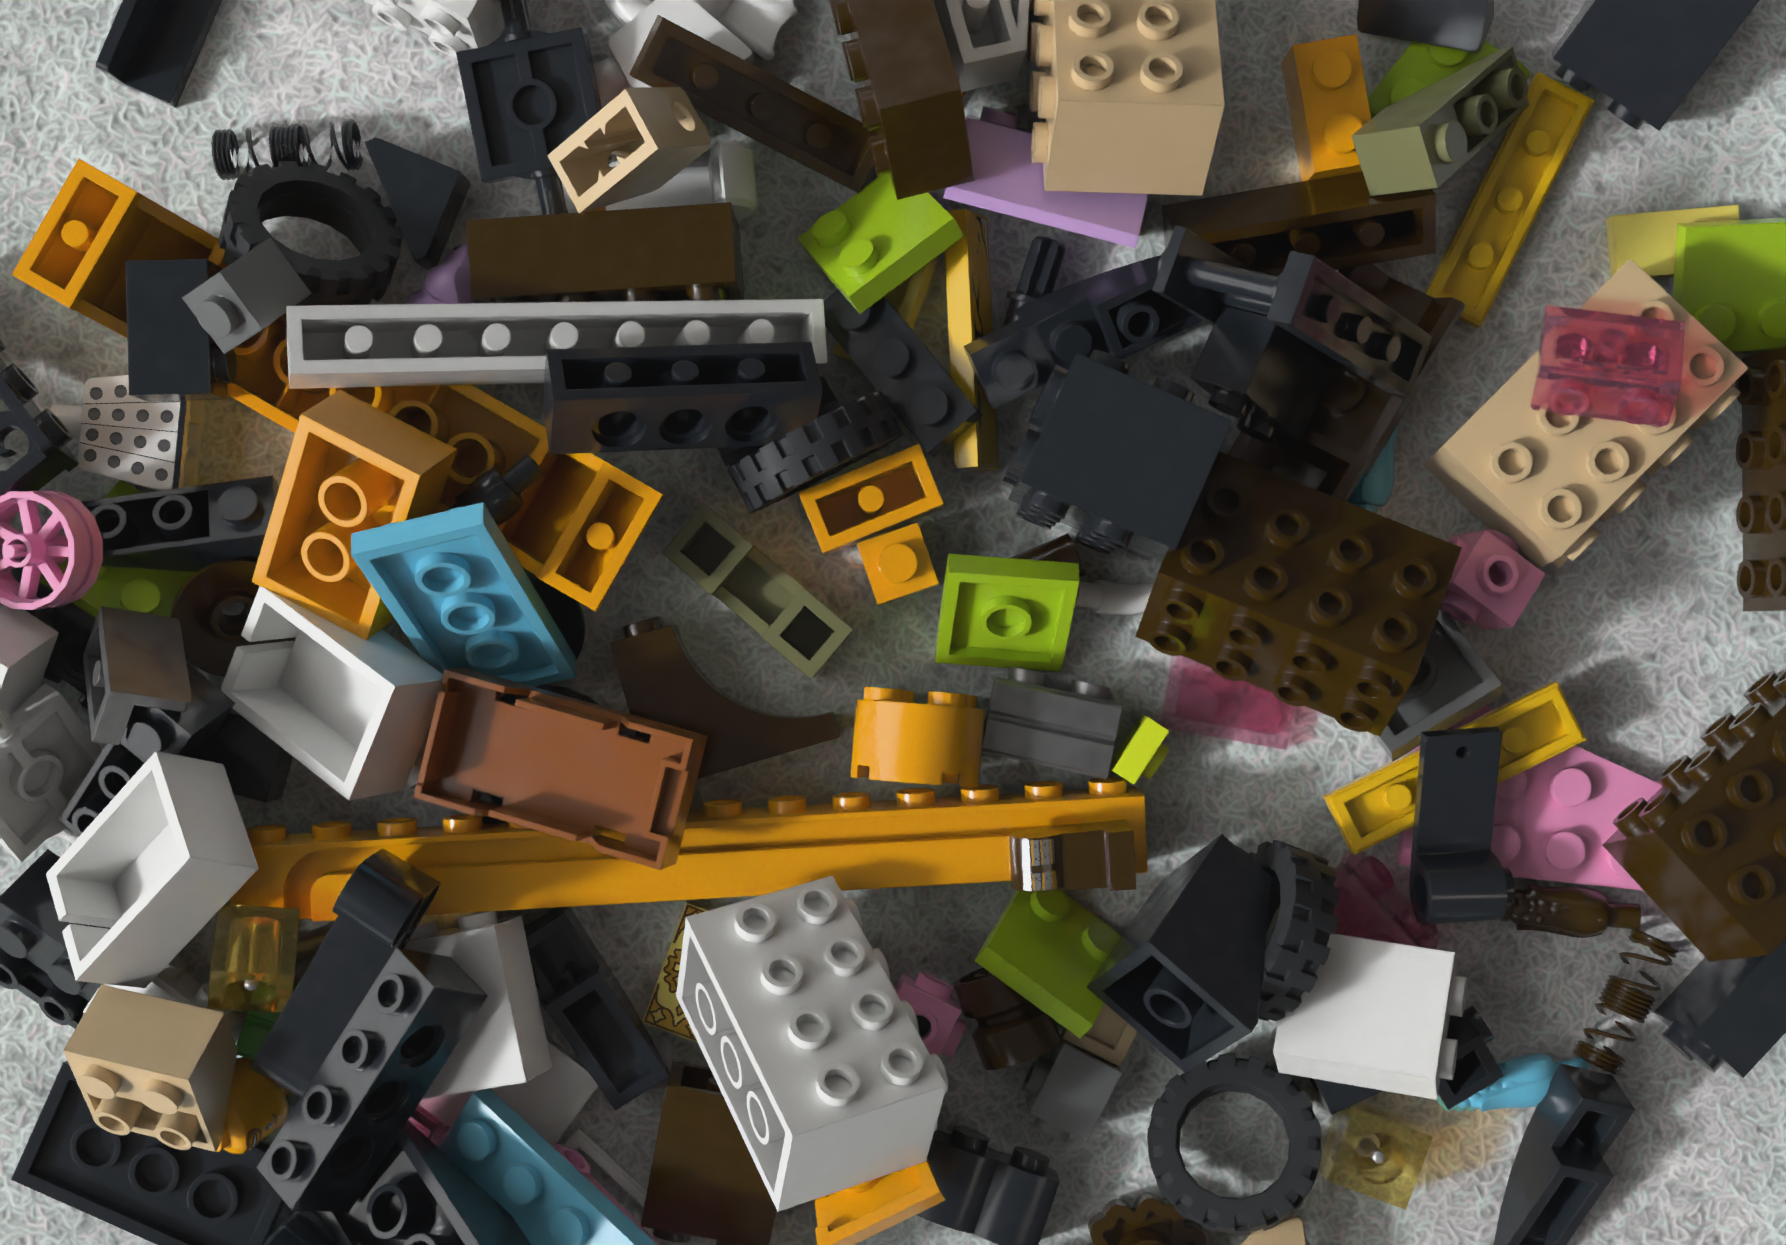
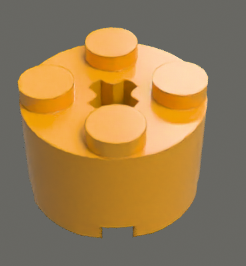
(917, 741)

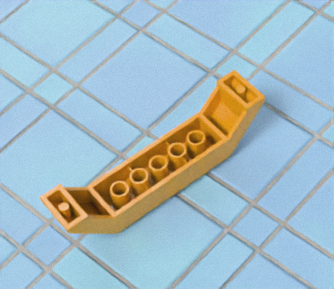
(573, 520)

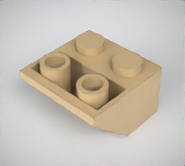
(154, 1067)

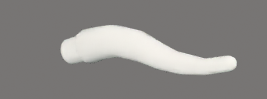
(1113, 597)

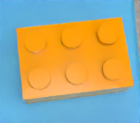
(344, 476)

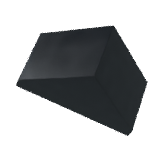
(422, 196)

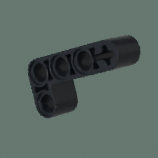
(375, 916)

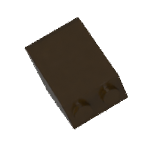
(703, 1170)

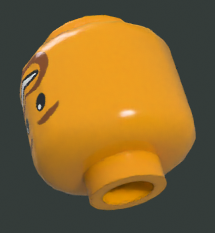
(254, 1109)

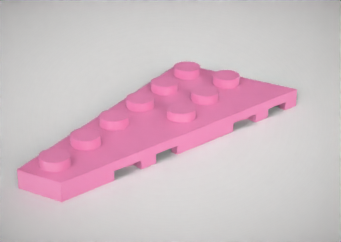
(1559, 817)

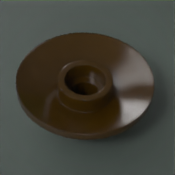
(206, 631)

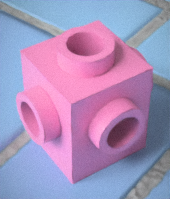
(1489, 581)
(933, 1000)

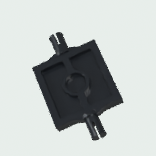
(527, 100)

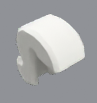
(711, 179)

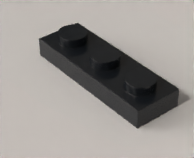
(903, 370)

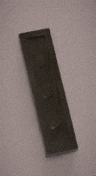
(756, 103)

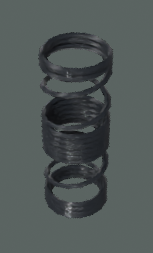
(283, 146)

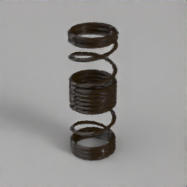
(1625, 1001)

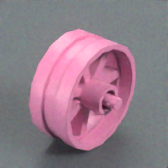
(45, 547)

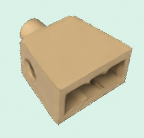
(654, 139)

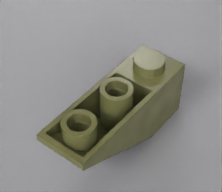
(1441, 126)

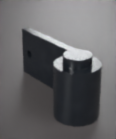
(1451, 855)

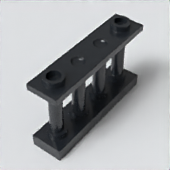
(1306, 300)

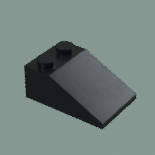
(423, 1200)

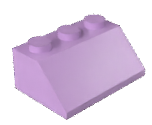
(1015, 186)

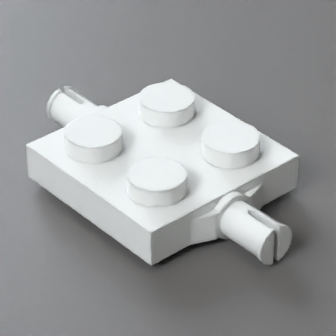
(41, 768)

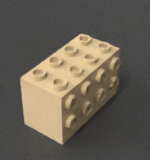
(1125, 94)
(1555, 473)

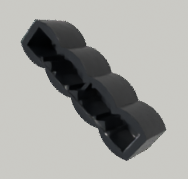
(989, 1190)

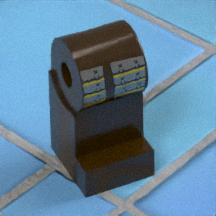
(1073, 857)

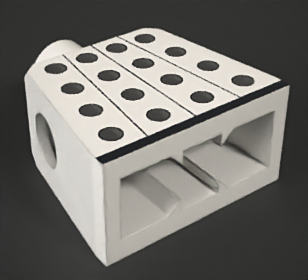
(135, 438)

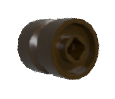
(1008, 1024)

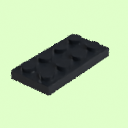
(142, 1182)

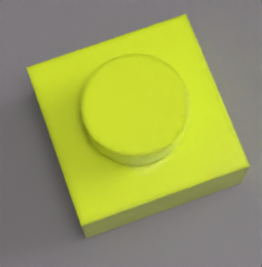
(1141, 751)

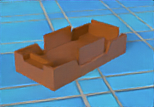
(560, 766)

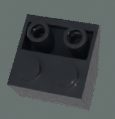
(34, 947)

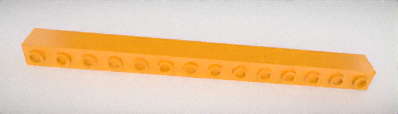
(720, 855)

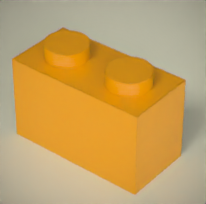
(1326, 104)
(871, 500)

